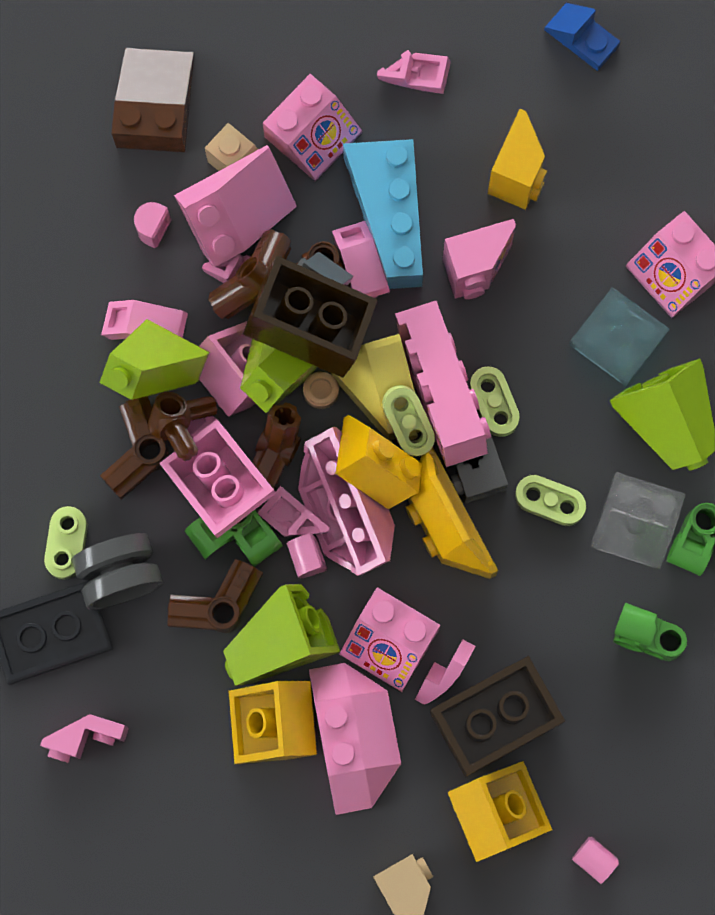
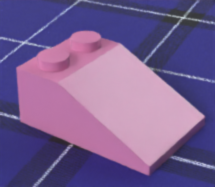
(236, 205)
(219, 479)

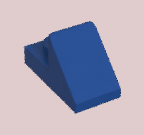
(579, 32)

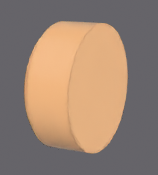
(321, 390)

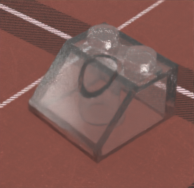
(637, 520)

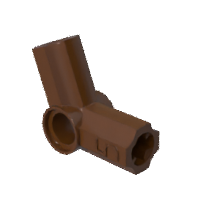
(245, 285)
(278, 442)
(132, 467)
(199, 611)

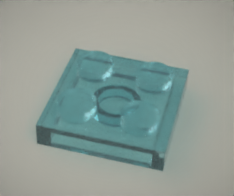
(619, 336)

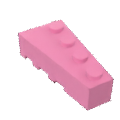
(442, 384)

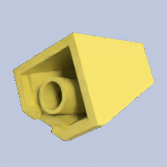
(375, 371)

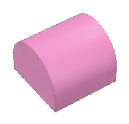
(151, 223)
(306, 556)
(595, 859)

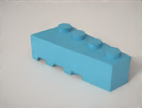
(387, 194)

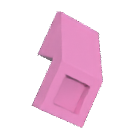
(361, 259)
(128, 315)
(72, 738)

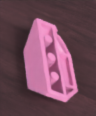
(358, 525)
(355, 735)

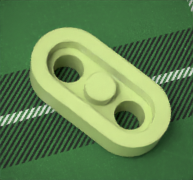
(495, 402)
(408, 419)
(551, 497)
(65, 541)

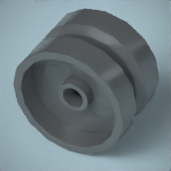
(117, 571)

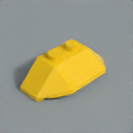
(446, 522)

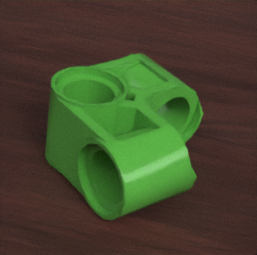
(252, 536)
(692, 544)
(641, 632)

